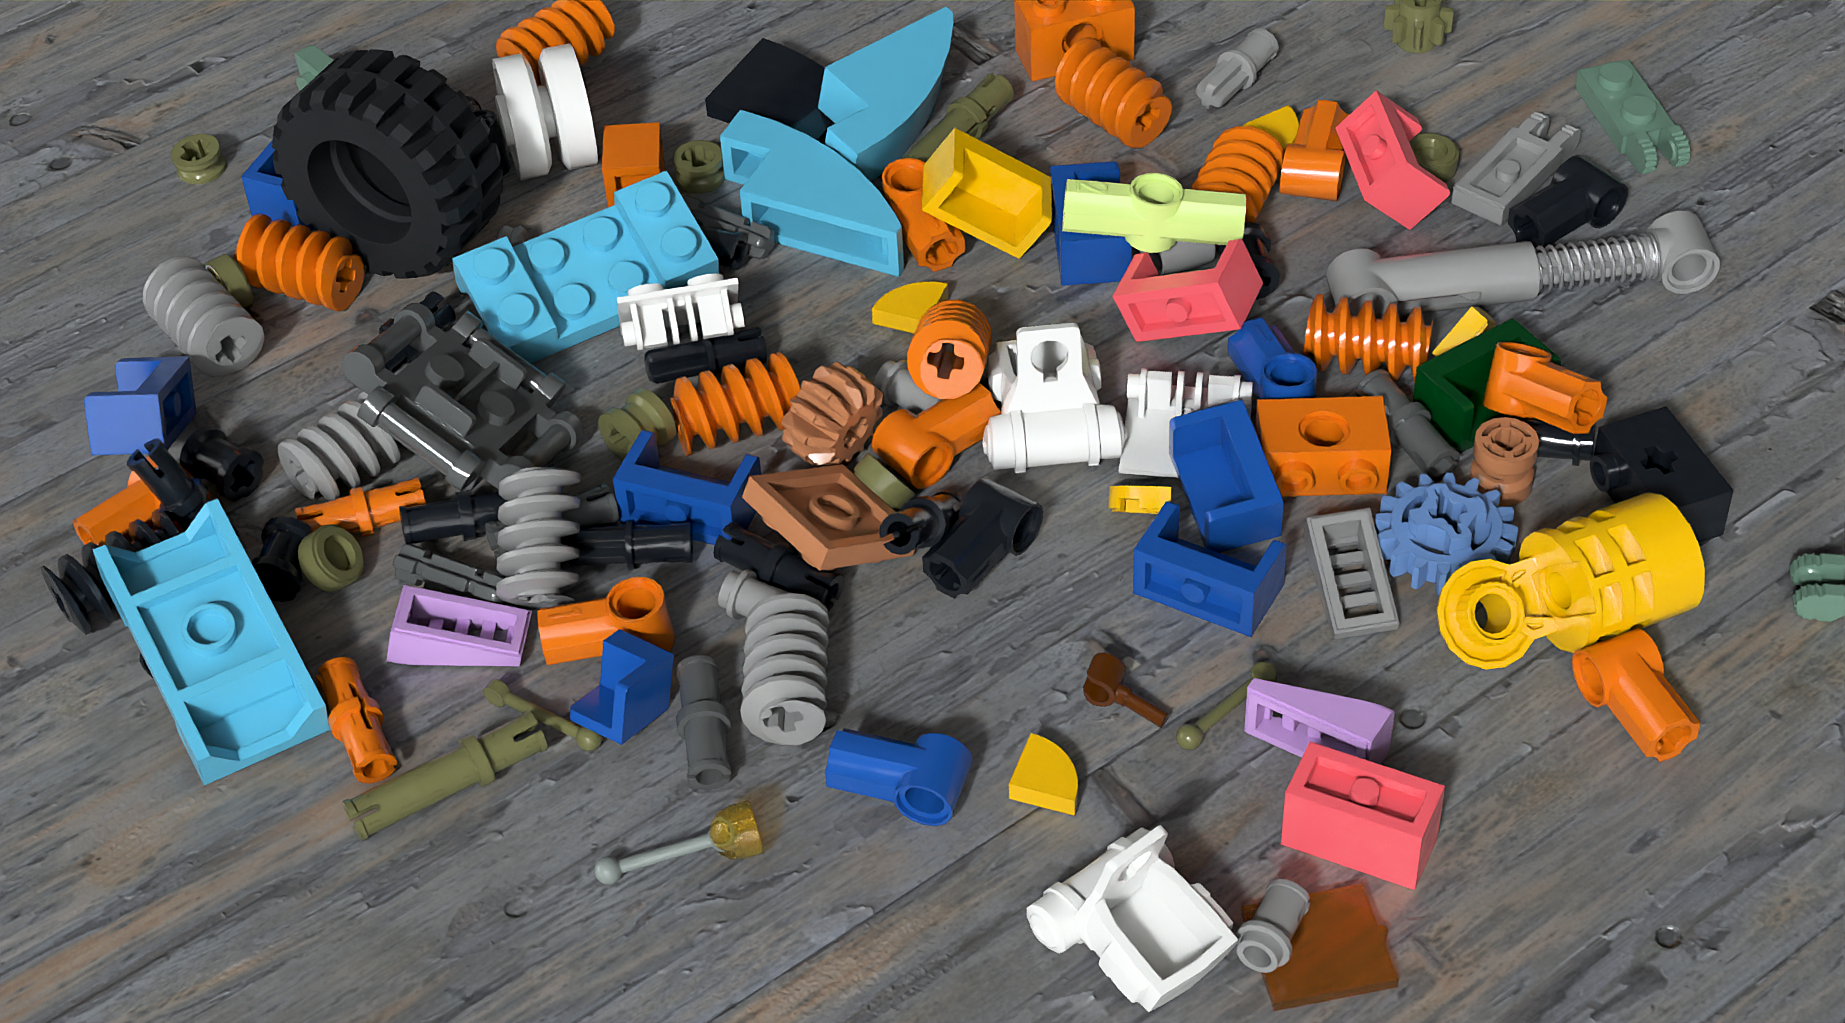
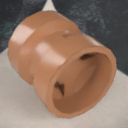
(1505, 459)

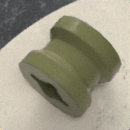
(641, 412)

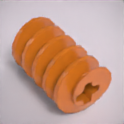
(567, 21)
(1112, 93)
(1242, 163)
(299, 262)
(1366, 338)
(947, 373)
(733, 401)

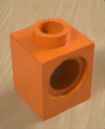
(630, 155)

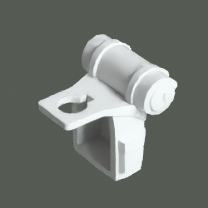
(1049, 402)
(1139, 918)

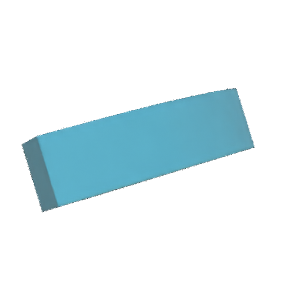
(886, 93)
(810, 195)

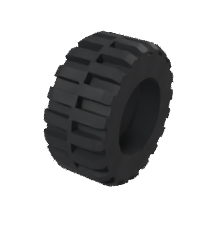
(388, 162)

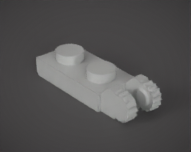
(1514, 168)

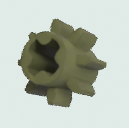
(1418, 23)

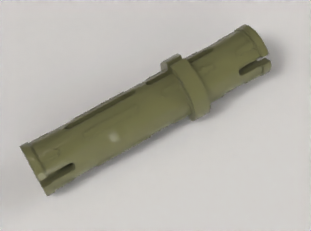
(967, 114)
(445, 775)

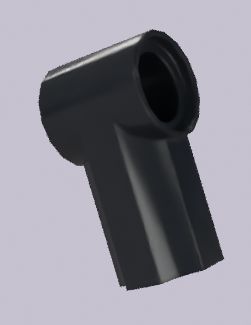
(1575, 196)
(988, 527)

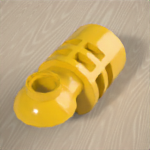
(1576, 583)

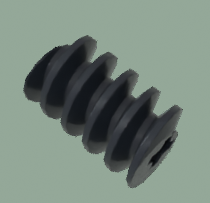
(81, 588)

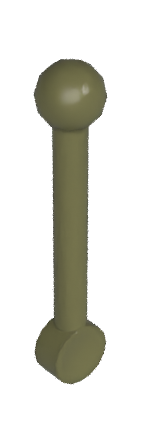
(500, 694)
(1190, 736)

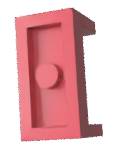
(1384, 163)
(1188, 301)
(1362, 815)

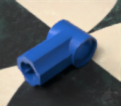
(1271, 363)
(917, 777)

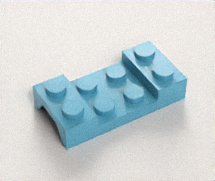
(569, 279)
(214, 645)

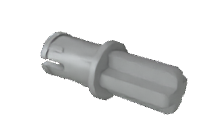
(1237, 68)

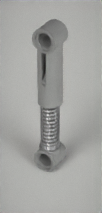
(1670, 252)

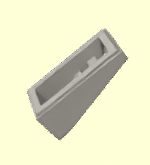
(1343, 530)

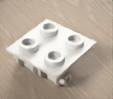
(652, 309)
(1156, 401)

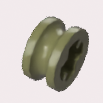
(202, 147)
(699, 166)

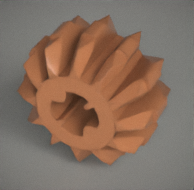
(832, 416)

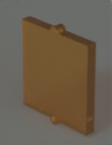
(1334, 952)

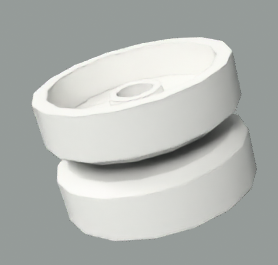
(552, 110)

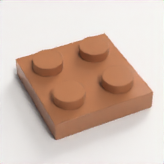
(823, 515)

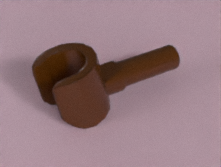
(1105, 687)

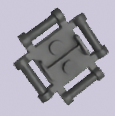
(458, 403)

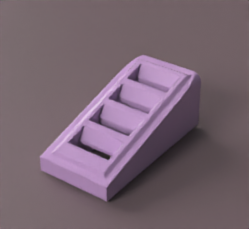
(422, 615)
(1317, 717)

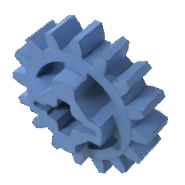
(1442, 529)

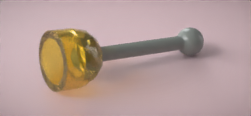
(730, 833)

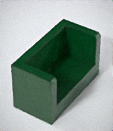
(1456, 383)

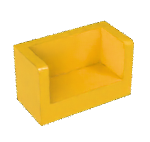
(987, 193)

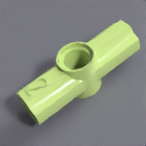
(1153, 212)

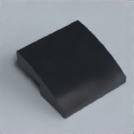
(773, 85)

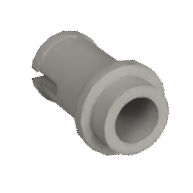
(898, 387)
(742, 592)
(1266, 938)

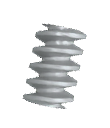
(202, 317)
(335, 451)
(535, 537)
(785, 669)

